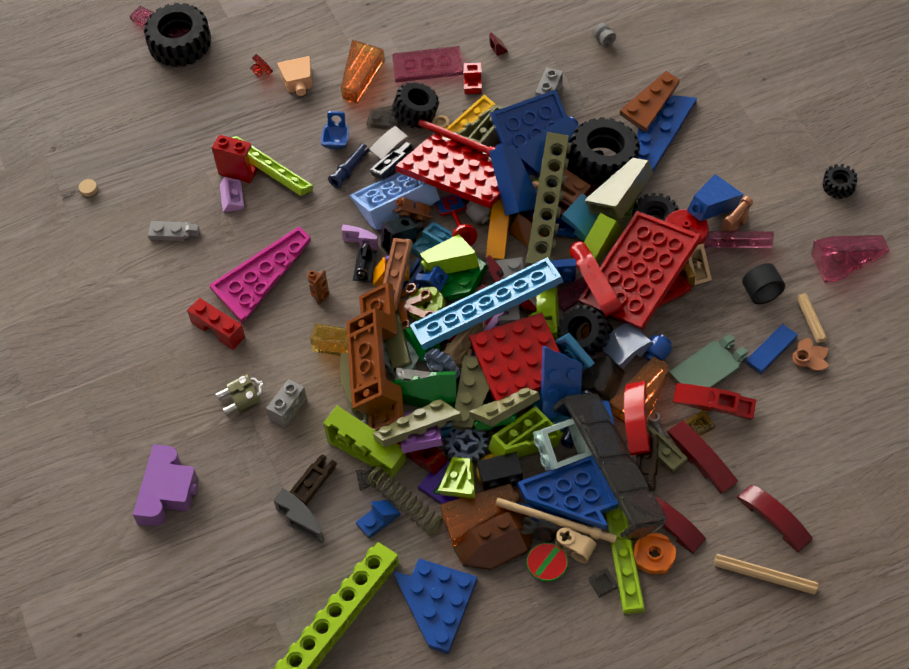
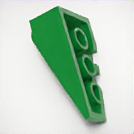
(423, 391)

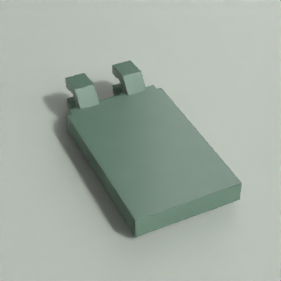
(710, 364)

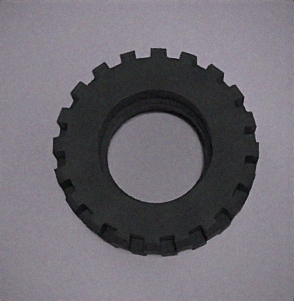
(182, 49)
(601, 134)

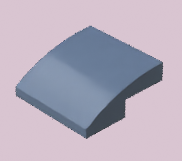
(625, 344)

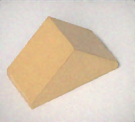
(699, 265)

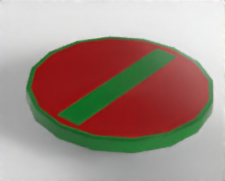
(547, 562)

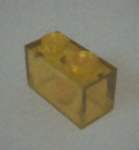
(329, 339)

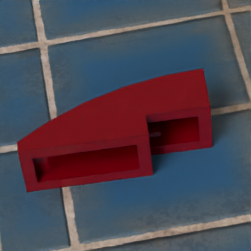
(429, 459)

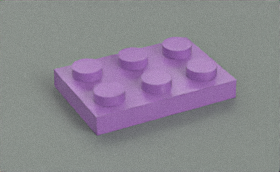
(426, 440)

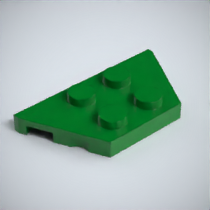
(464, 282)

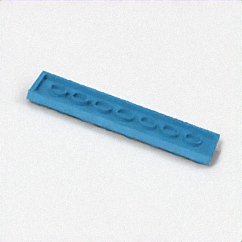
(486, 303)

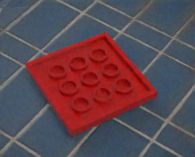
(513, 354)

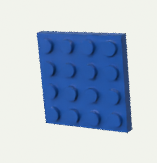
(527, 119)

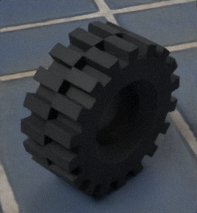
(655, 205)

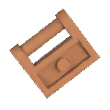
(573, 186)
(738, 216)

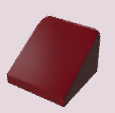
(497, 45)

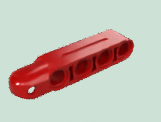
(595, 278)

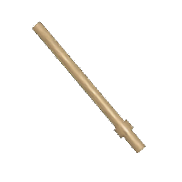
(595, 532)

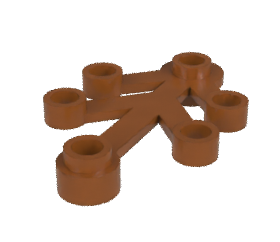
(407, 305)

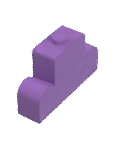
(164, 486)

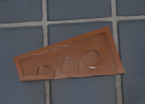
(647, 104)

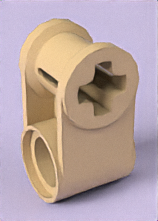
(576, 545)

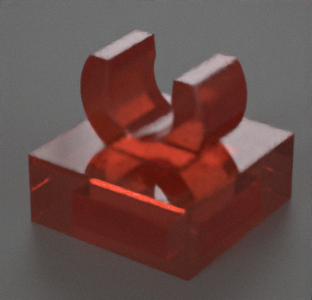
(260, 66)

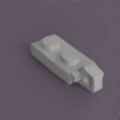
(172, 230)

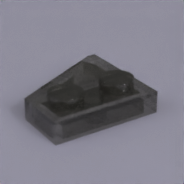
(383, 119)

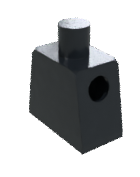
(400, 228)

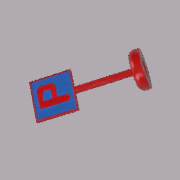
(453, 204)

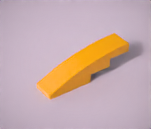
(497, 232)

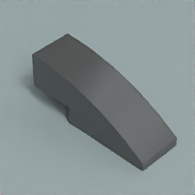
(298, 515)

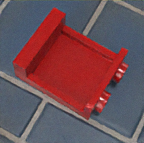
(233, 159)

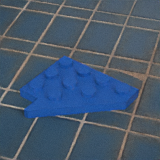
(572, 491)
(437, 600)

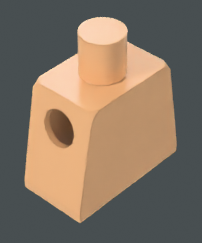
(296, 75)

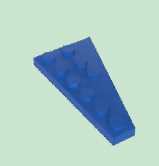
(664, 128)

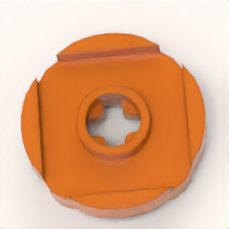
(659, 564)

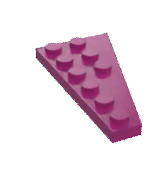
(252, 280)

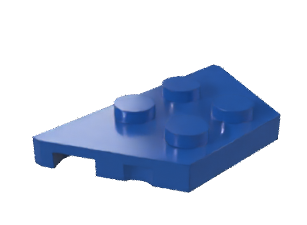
(559, 378)

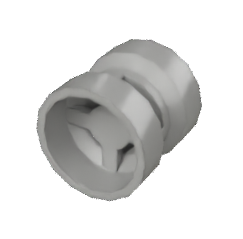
(605, 35)

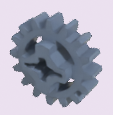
(439, 362)
(467, 444)

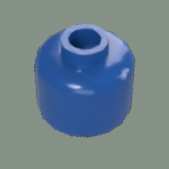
(659, 348)

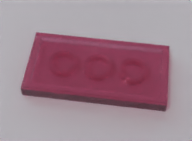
(427, 64)

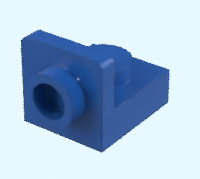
(436, 278)

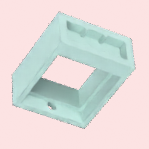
(546, 451)

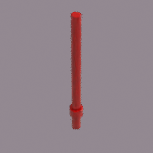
(456, 137)

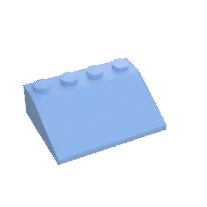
(380, 198)

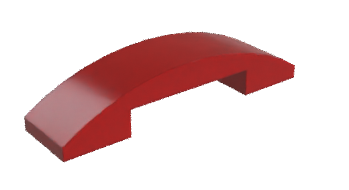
(635, 418)

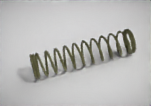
(434, 522)

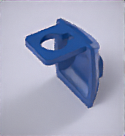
(335, 135)

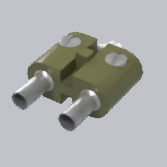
(242, 392)

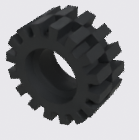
(840, 173)

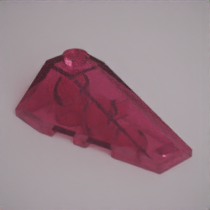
(843, 254)

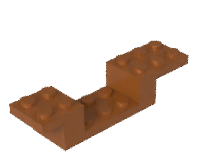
(365, 338)

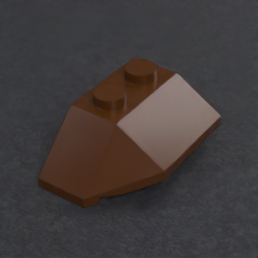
(494, 542)

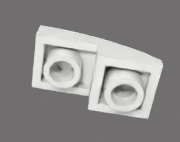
(390, 140)

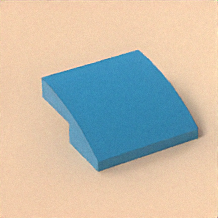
(579, 217)
(431, 236)

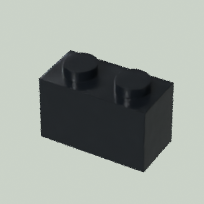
(500, 471)

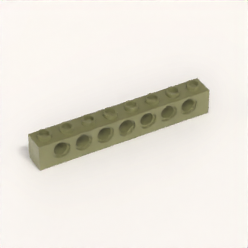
(553, 144)

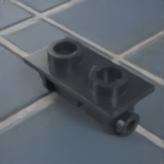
(364, 264)

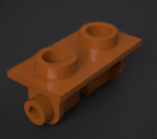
(418, 212)
(318, 285)

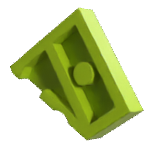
(458, 479)

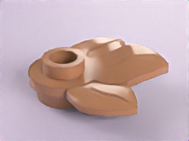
(813, 355)

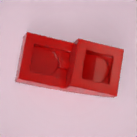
(472, 78)

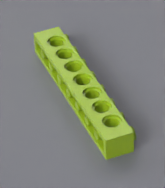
(375, 578)

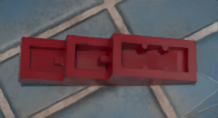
(702, 456)

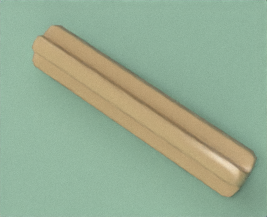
(811, 318)

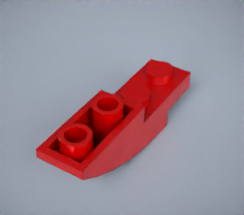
(714, 400)

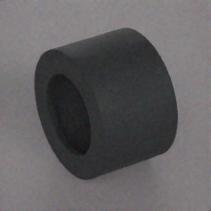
(763, 283)

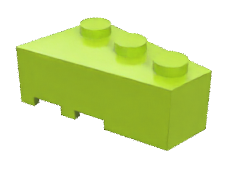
(519, 435)

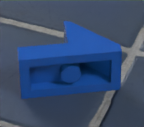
(379, 517)

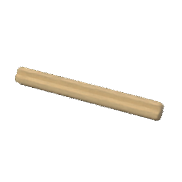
(766, 574)

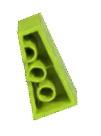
(358, 441)

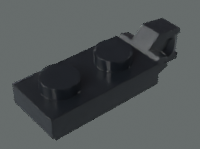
(389, 162)

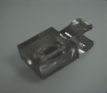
(542, 530)

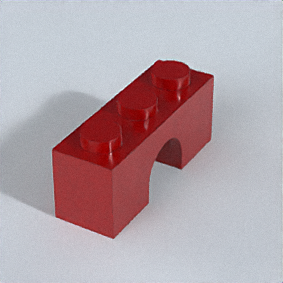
(207, 316)

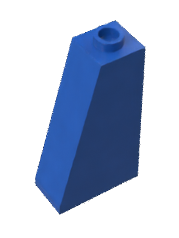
(532, 150)
(512, 180)
(714, 199)

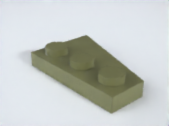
(500, 410)

